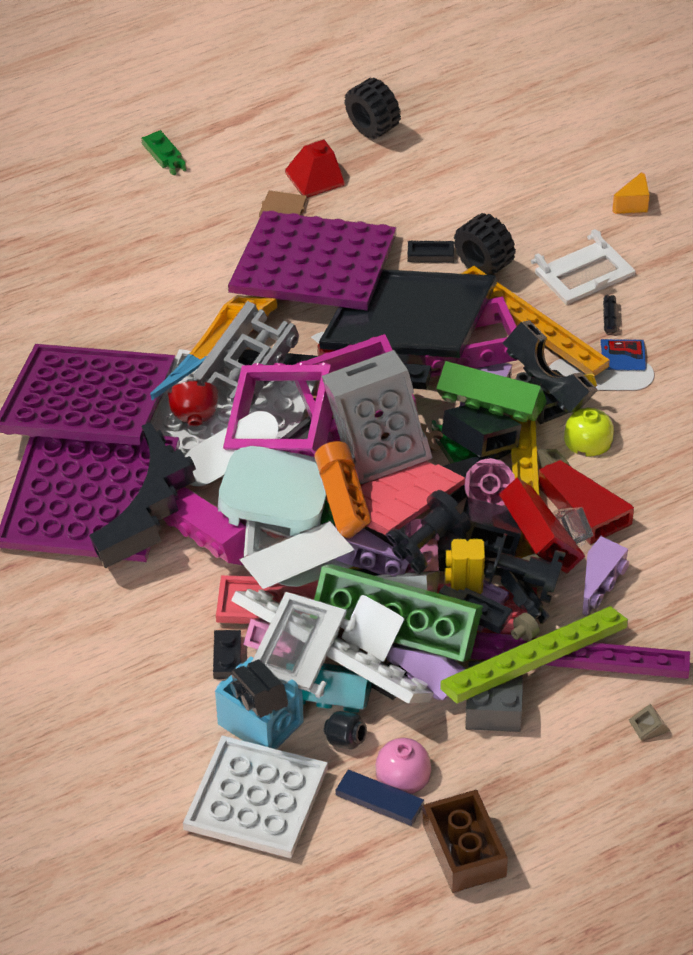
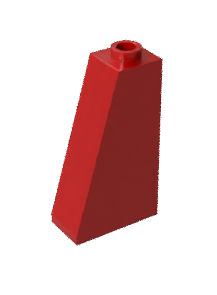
(572, 489)
(540, 524)

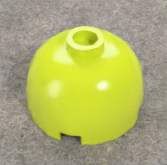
(589, 432)

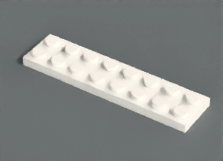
(347, 654)

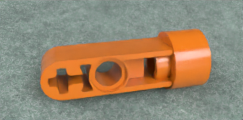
(342, 488)

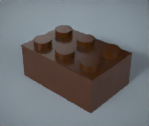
(464, 841)

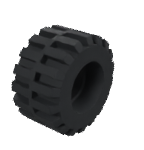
(372, 108)
(484, 244)

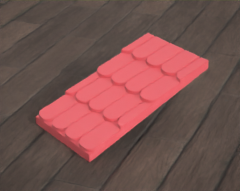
(404, 494)

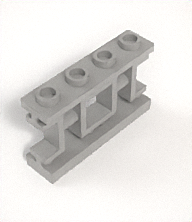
(235, 341)

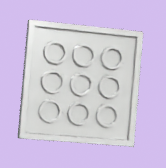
(255, 796)

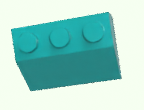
(341, 689)

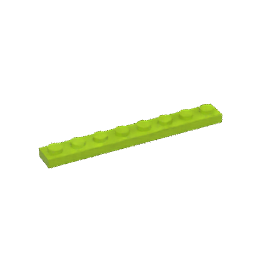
(533, 654)

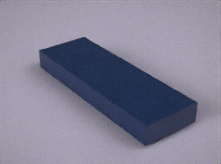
(379, 797)

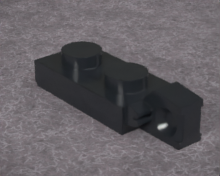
(493, 615)

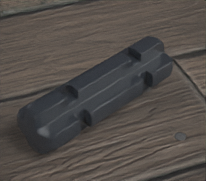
(610, 313)

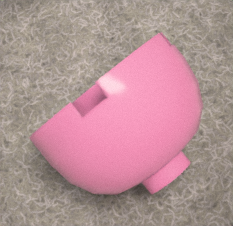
(488, 480)
(403, 765)

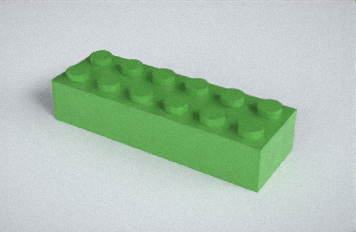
(430, 619)

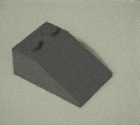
(496, 708)

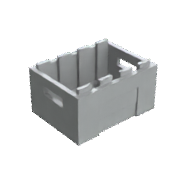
(354, 405)

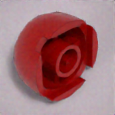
(192, 402)

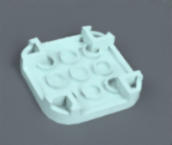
(272, 489)

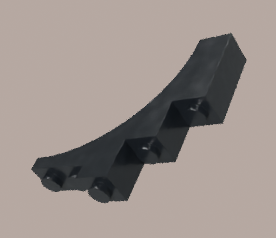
(139, 523)

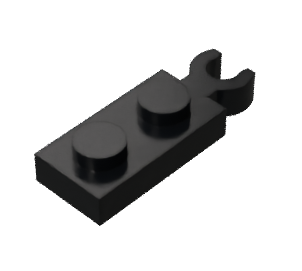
(523, 594)

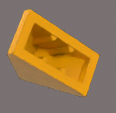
(632, 197)

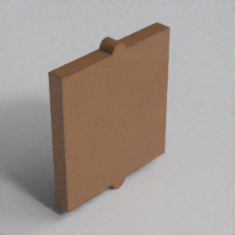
(283, 203)

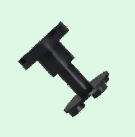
(435, 525)
(535, 570)

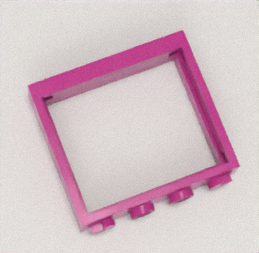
(482, 353)
(340, 359)
(243, 397)

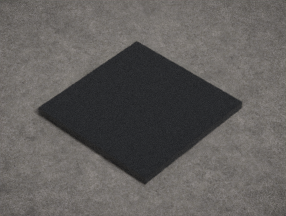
(416, 313)

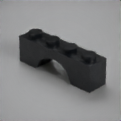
(527, 346)

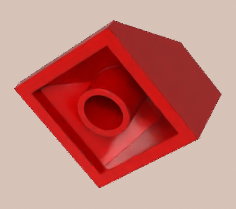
(315, 169)

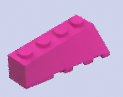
(208, 527)

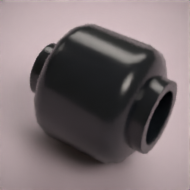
(345, 730)

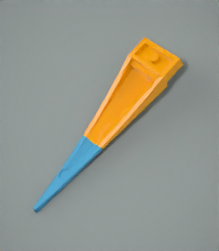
(211, 337)

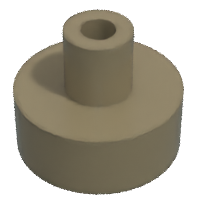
(525, 627)

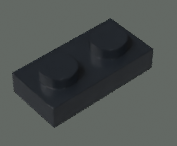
(226, 652)

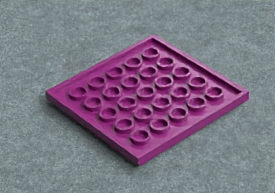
(313, 260)
(85, 394)
(72, 491)

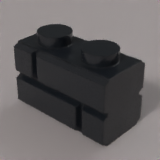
(258, 688)

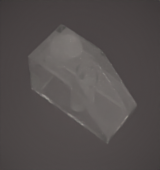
(575, 524)

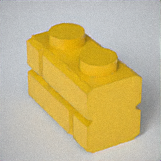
(466, 565)

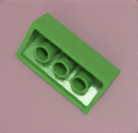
(491, 391)

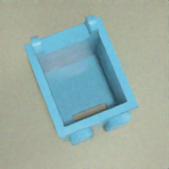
(246, 725)

